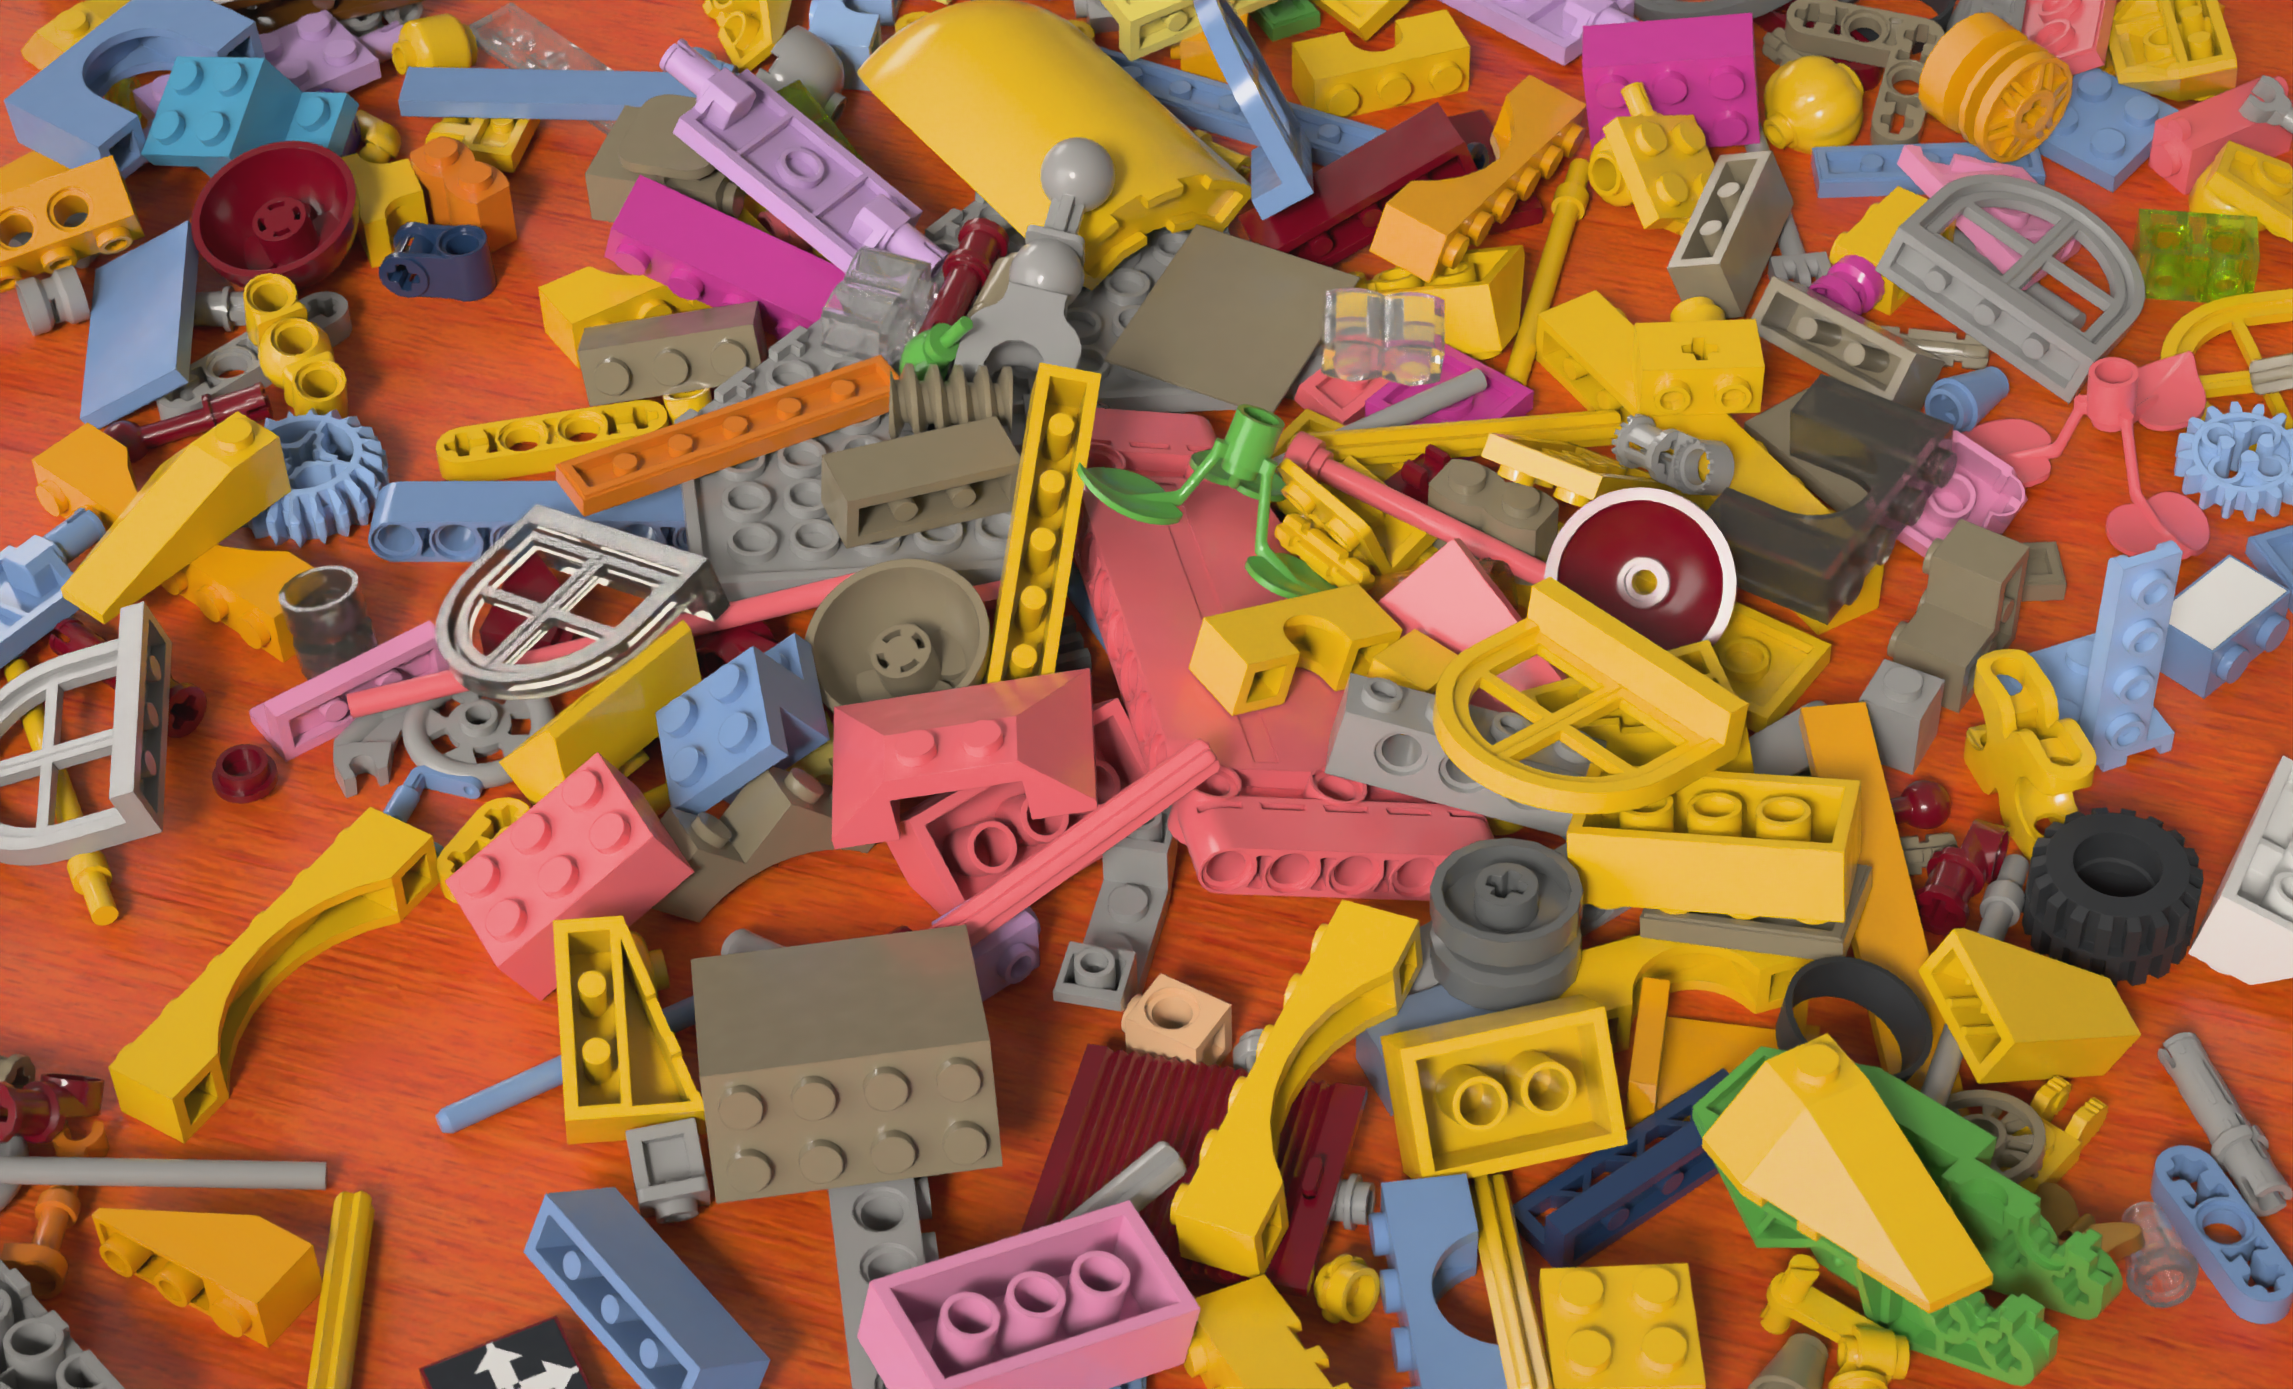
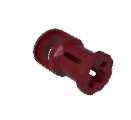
(1959, 875)
(42, 1106)

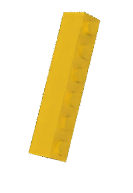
(1043, 524)

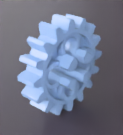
(2221, 445)

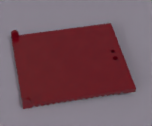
(1134, 1101)

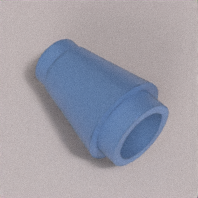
(1967, 397)

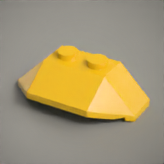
(2172, 48)

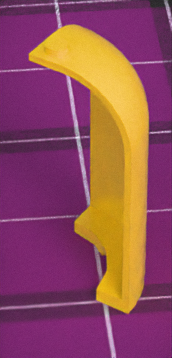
(1011, 80)

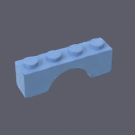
(1430, 1247)

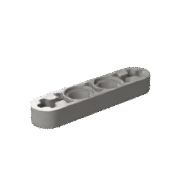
(324, 308)

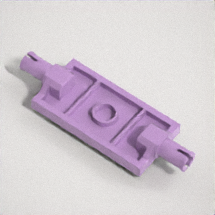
(1547, 25)
(311, 54)
(793, 165)

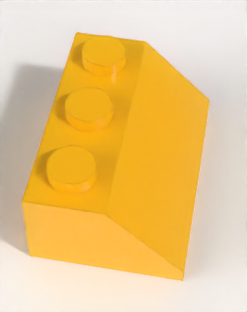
(609, 718)

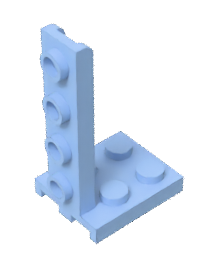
(2113, 675)

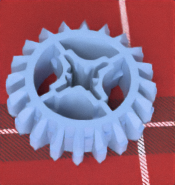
(332, 476)

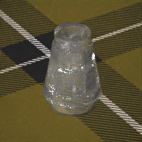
(2162, 1261)

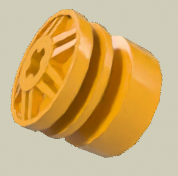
(1995, 87)

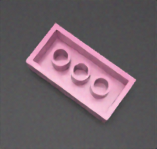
(1034, 1311)

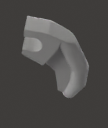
(368, 748)

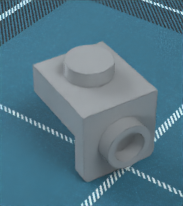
(668, 1170)

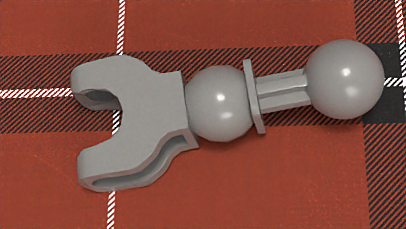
(1046, 272)

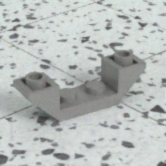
(1125, 921)

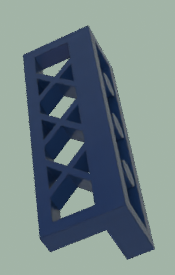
(1626, 1197)

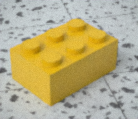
(1504, 1089)

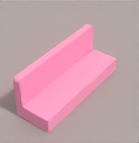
(320, 707)

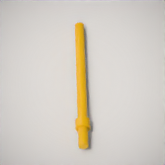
(1568, 208)
(87, 871)

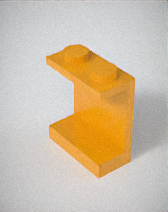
(1681, 1053)

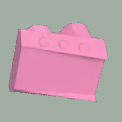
(1979, 492)

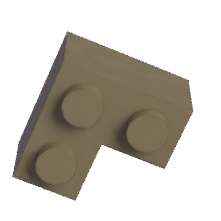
(1965, 609)

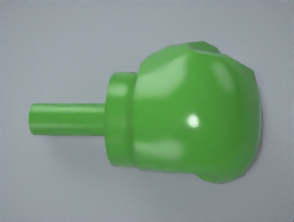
(935, 346)

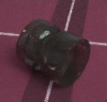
(326, 618)

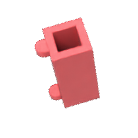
(2194, 136)

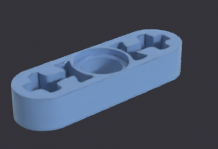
(2223, 1263)

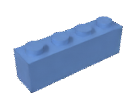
(639, 1295)

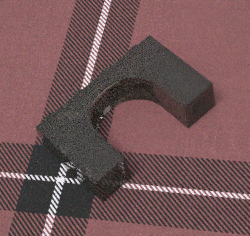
(1822, 559)

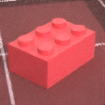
(573, 855)

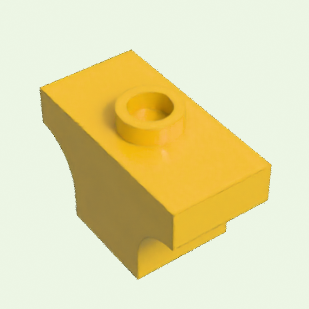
(388, 199)

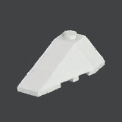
(2252, 912)

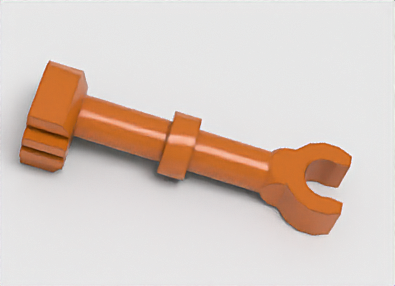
(56, 1212)

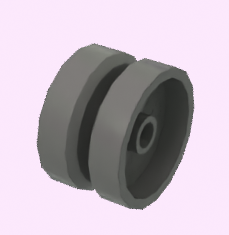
(1505, 924)

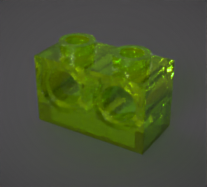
(2196, 254)

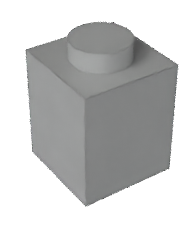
(1903, 713)

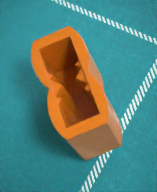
(464, 190)

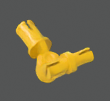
(1865, 1351)

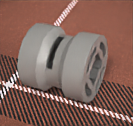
(66, 298)

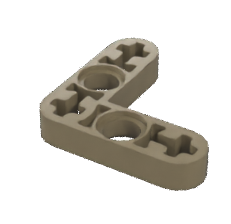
(1891, 50)

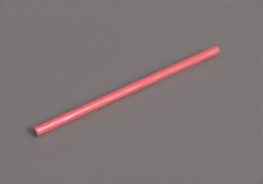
(738, 614)

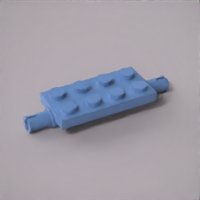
(34, 578)

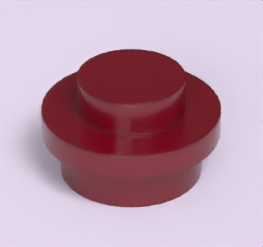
(244, 774)

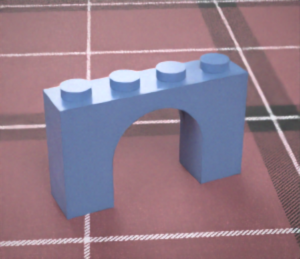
(64, 105)

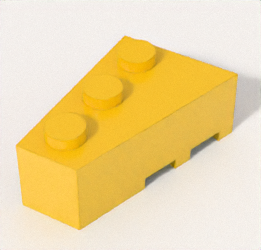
(614, 1039)

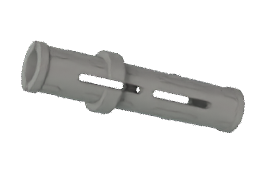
(2234, 1141)

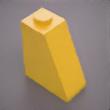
(2025, 1011)

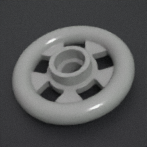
(476, 729)

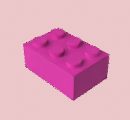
(1686, 69)

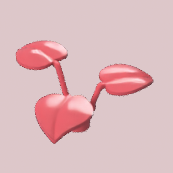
(2117, 396)

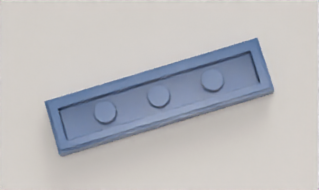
(1875, 172)

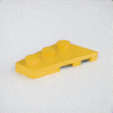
(2254, 185)

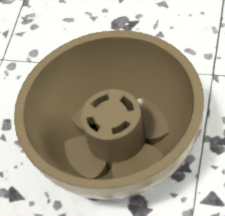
(899, 633)

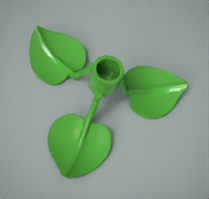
(1237, 462)

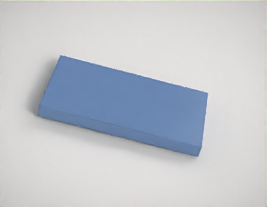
(140, 327)

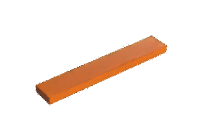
(726, 436)

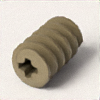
(948, 401)

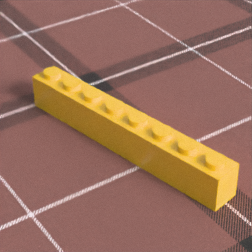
(1590, 354)

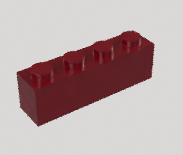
(1357, 186)

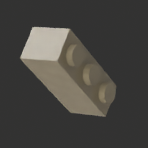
(1732, 231)
(1845, 344)
(670, 353)
(919, 482)

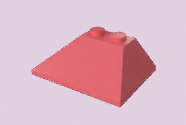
(963, 740)

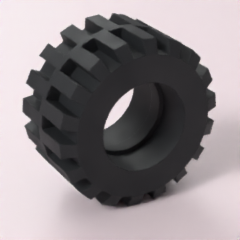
(2112, 895)

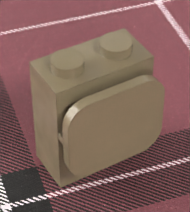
(646, 146)

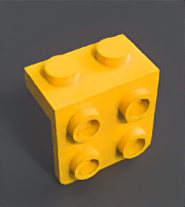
(1362, 530)

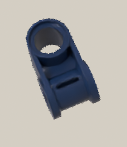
(446, 262)

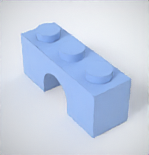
(852, 30)

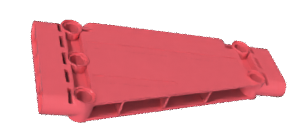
(1271, 810)

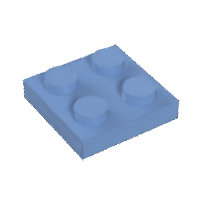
(2104, 129)

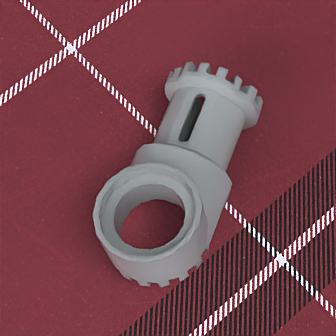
(1677, 469)

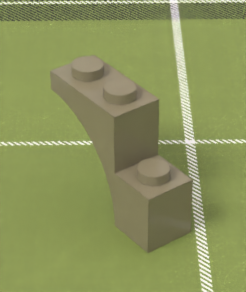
(766, 823)

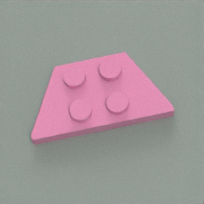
(1933, 176)

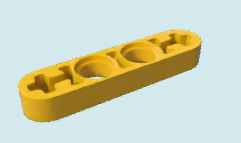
(549, 432)

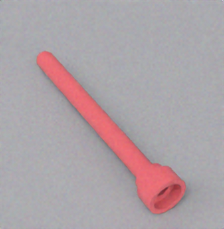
(1317, 462)

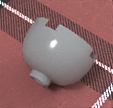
(814, 63)

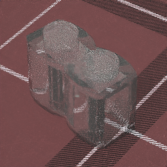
(877, 305)
(1383, 336)

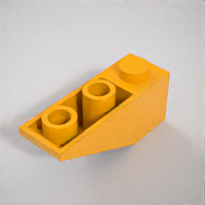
(225, 1265)

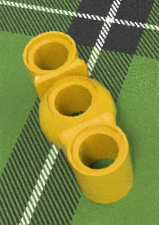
(292, 349)

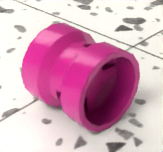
(1852, 284)

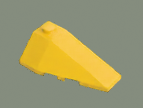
(181, 515)
(1834, 1159)

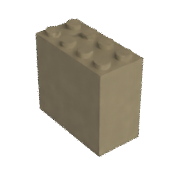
(844, 1064)

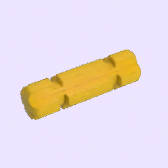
(1322, 553)

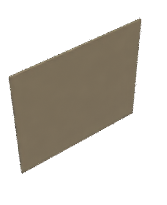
(1230, 320)

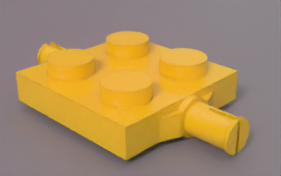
(1659, 160)

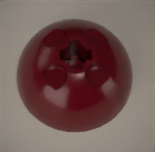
(278, 212)

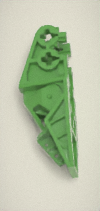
(1997, 1216)

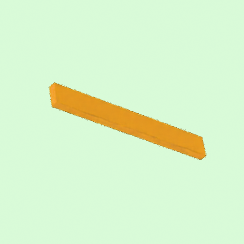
(1890, 930)

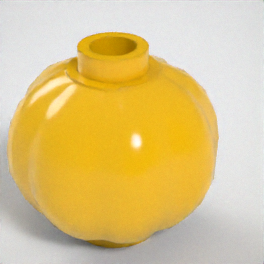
(1812, 104)

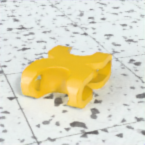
(2025, 747)

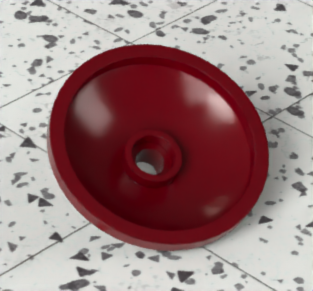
(1657, 532)

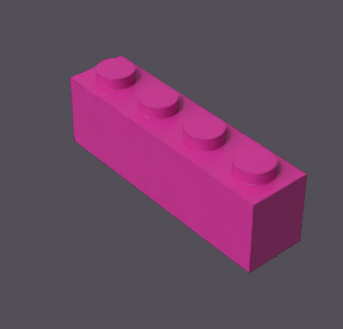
(718, 258)

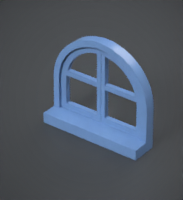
(1284, 159)

